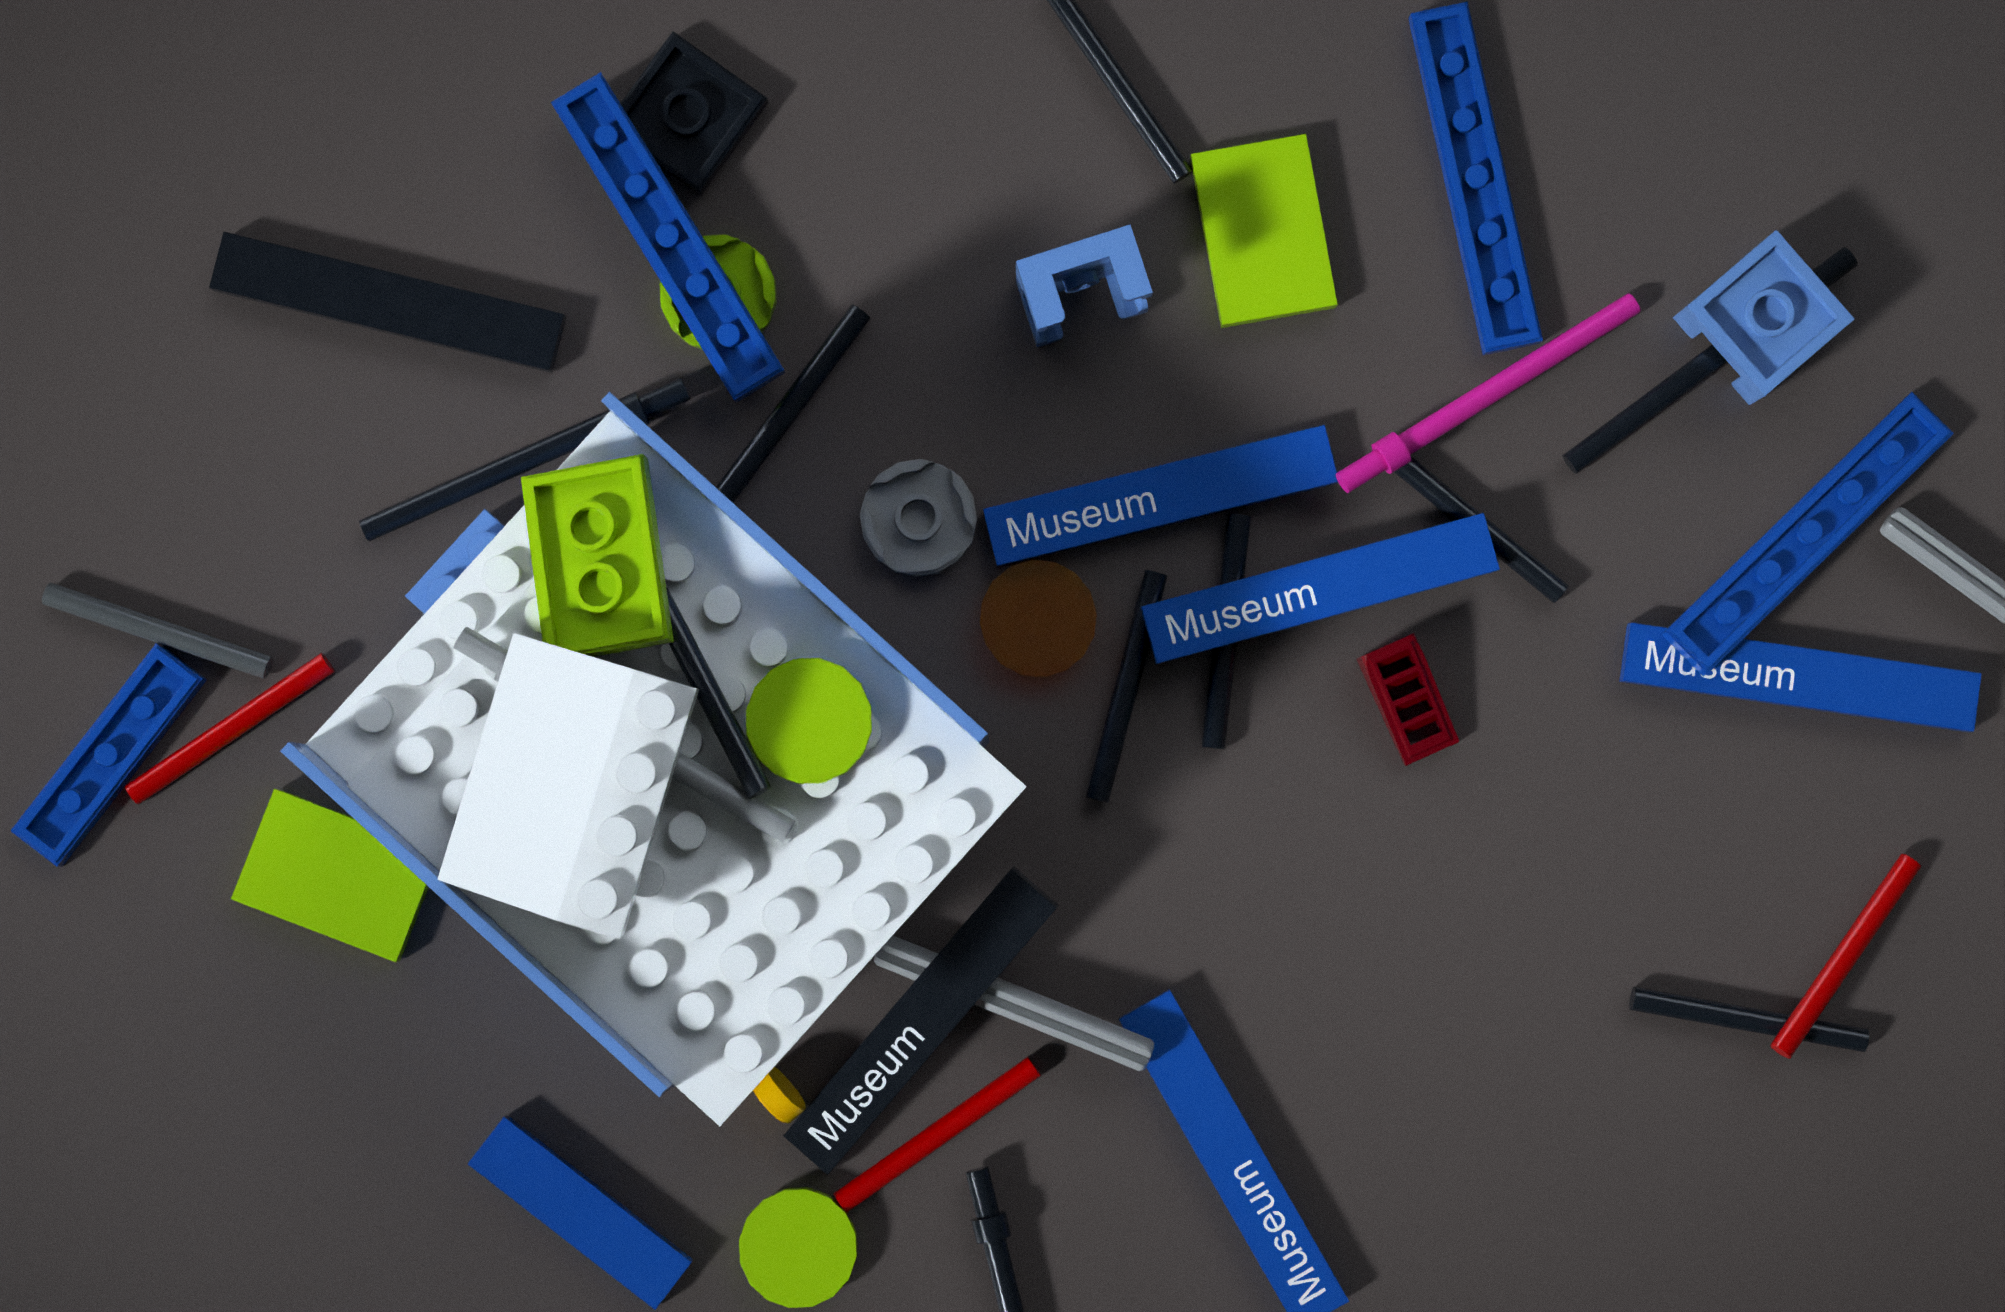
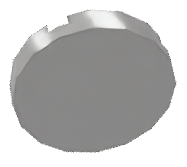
(918, 518)

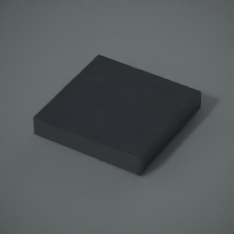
(691, 112)

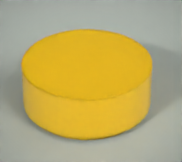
(780, 1096)

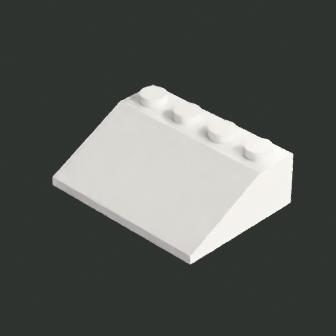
(568, 786)

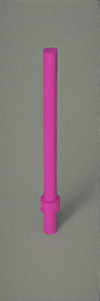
(1395, 450)

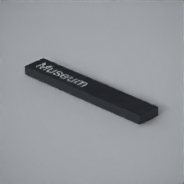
(921, 1020)

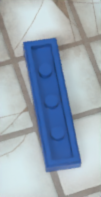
(108, 755)
(580, 1212)

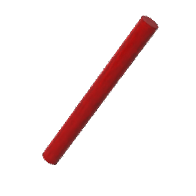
(229, 728)
(1845, 956)
(936, 1134)

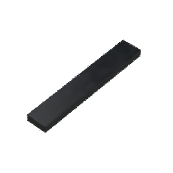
(387, 302)

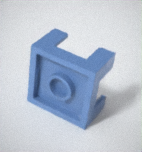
(1079, 268)
(1766, 316)

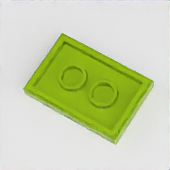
(1263, 231)
(597, 557)
(330, 877)

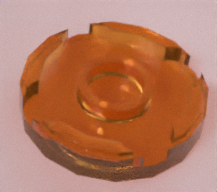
(1038, 618)

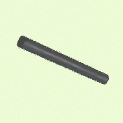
(157, 630)

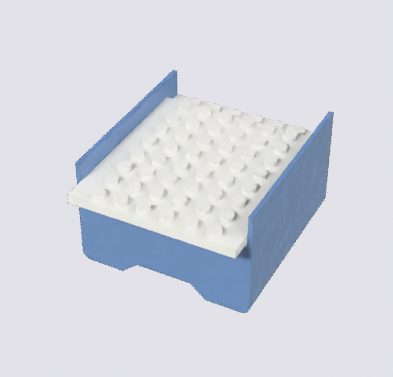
(729, 928)

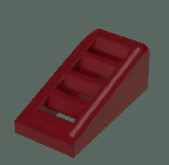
(1419, 669)

